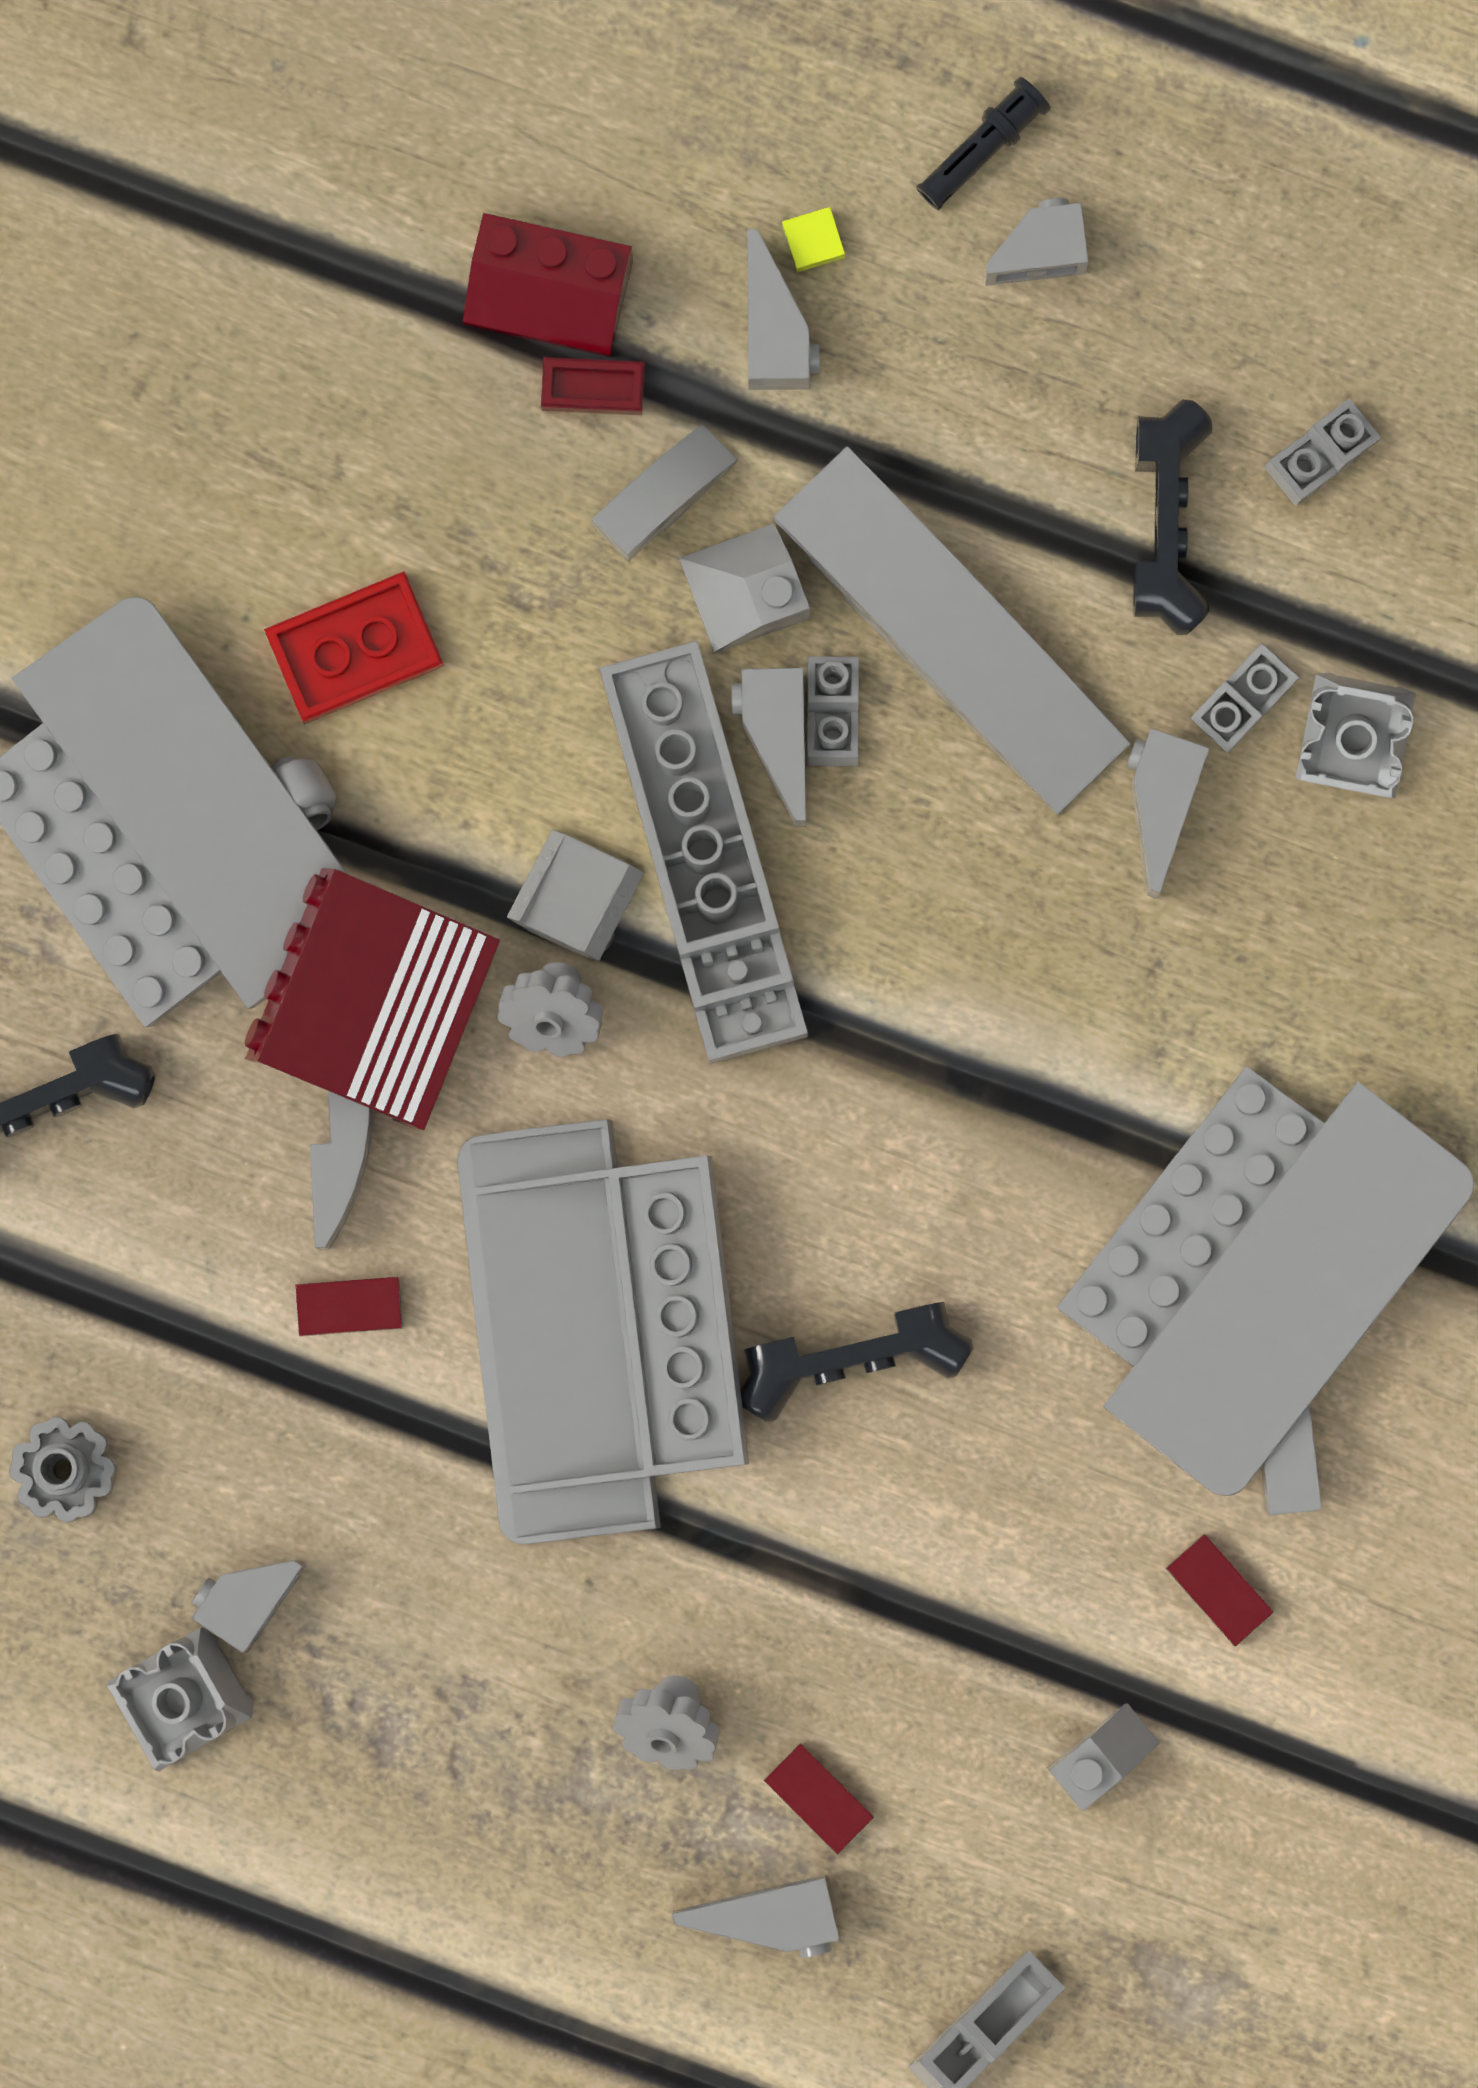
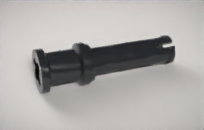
(999, 127)

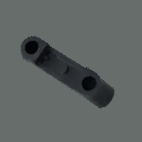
(1159, 449)
(100, 1069)
(921, 1334)

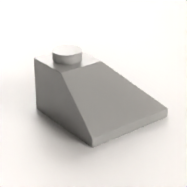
(745, 588)

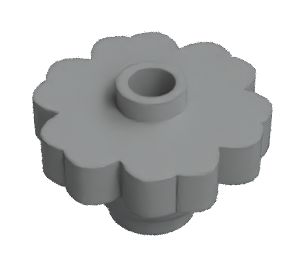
(551, 1010)
(36, 1465)
(668, 1725)

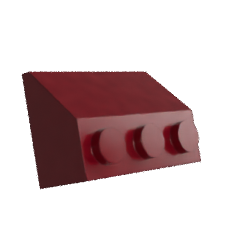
(547, 284)

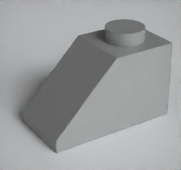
(1042, 245)
(244, 1601)
(1103, 1757)

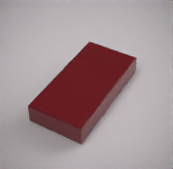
(592, 386)
(348, 1306)
(1219, 1590)
(818, 1798)

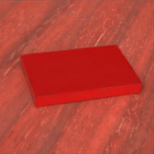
(354, 647)

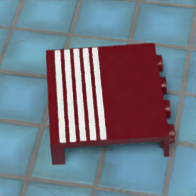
(371, 997)

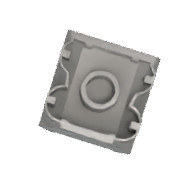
(1356, 735)
(575, 895)
(181, 1698)

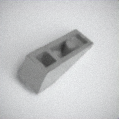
(776, 329)
(774, 723)
(1162, 793)
(777, 1917)

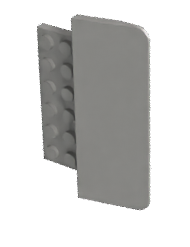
(155, 816)
(1261, 1269)
(596, 1327)

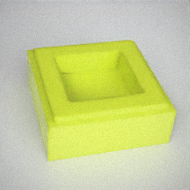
(813, 239)

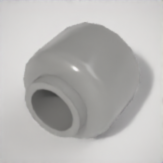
(308, 788)

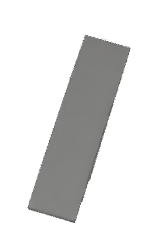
(951, 630)
(703, 852)

